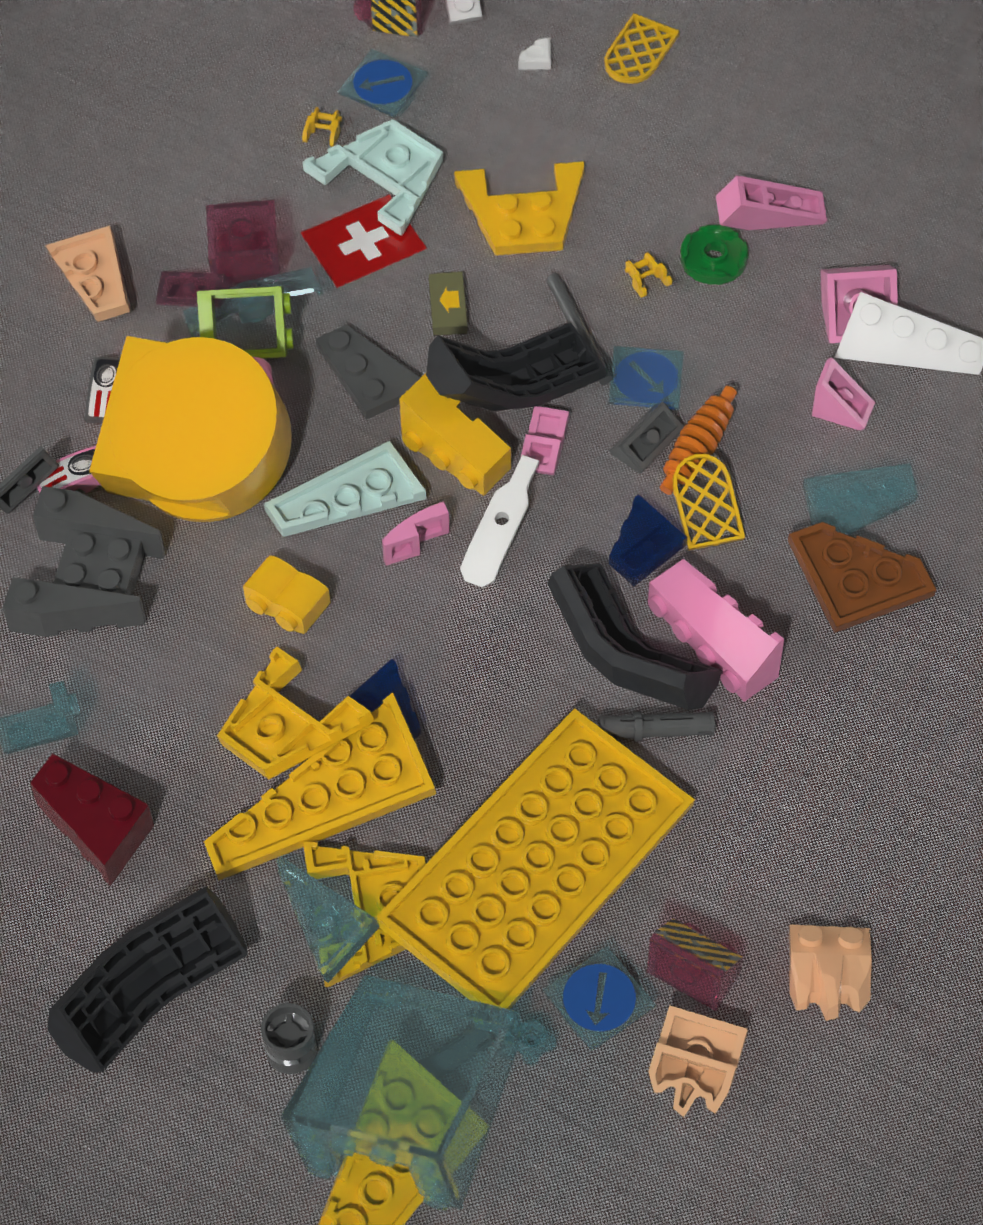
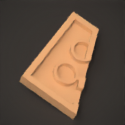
(94, 271)

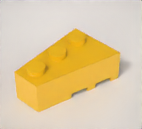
(451, 439)

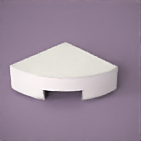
(536, 56)

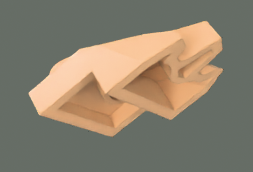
(829, 967)
(696, 1058)

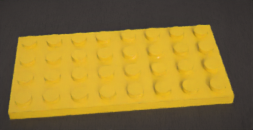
(534, 863)

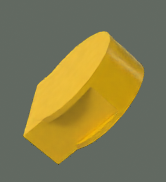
(192, 429)

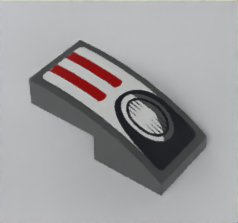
(100, 388)

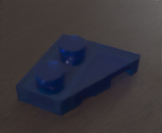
(644, 542)

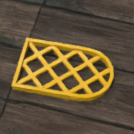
(663, 50)
(719, 502)

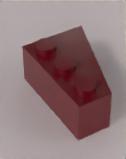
(93, 814)

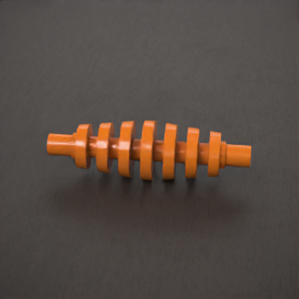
(699, 436)

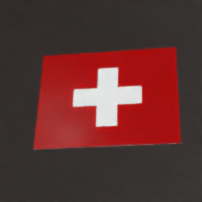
(359, 243)

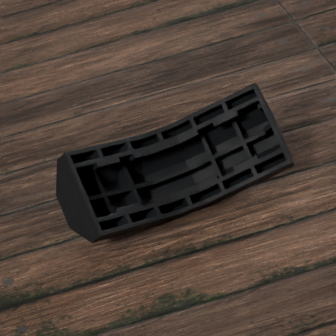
(517, 375)
(617, 649)
(142, 976)

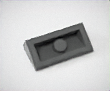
(647, 437)
(26, 478)

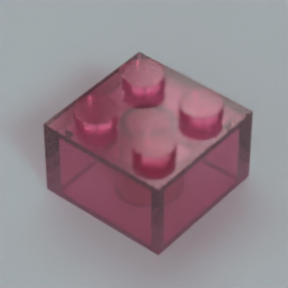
(243, 240)

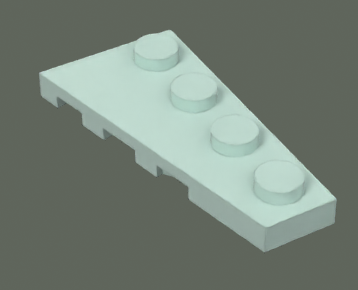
(354, 489)

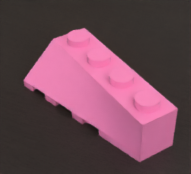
(716, 629)

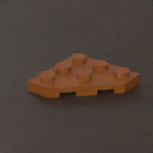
(857, 576)

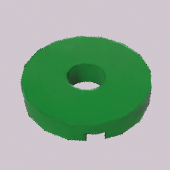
(714, 270)

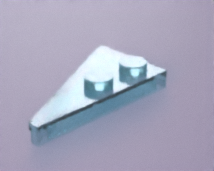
(329, 921)

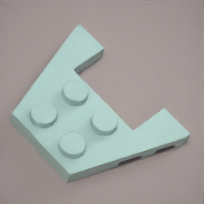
(390, 158)

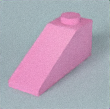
(767, 205)

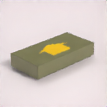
(447, 303)

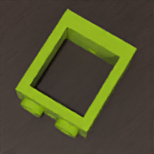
(282, 304)

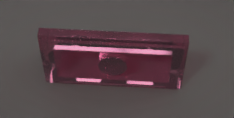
(182, 288)

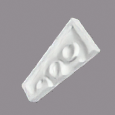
(904, 338)

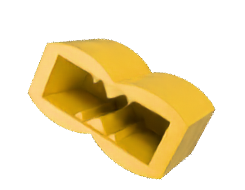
(286, 594)

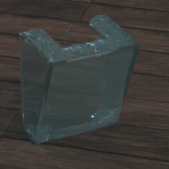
(407, 1084)

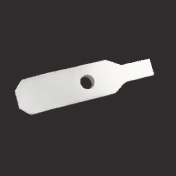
(491, 539)

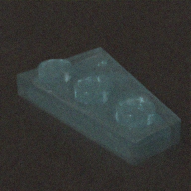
(859, 497)

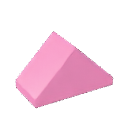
(841, 398)

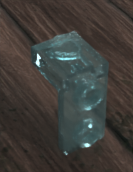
(41, 724)

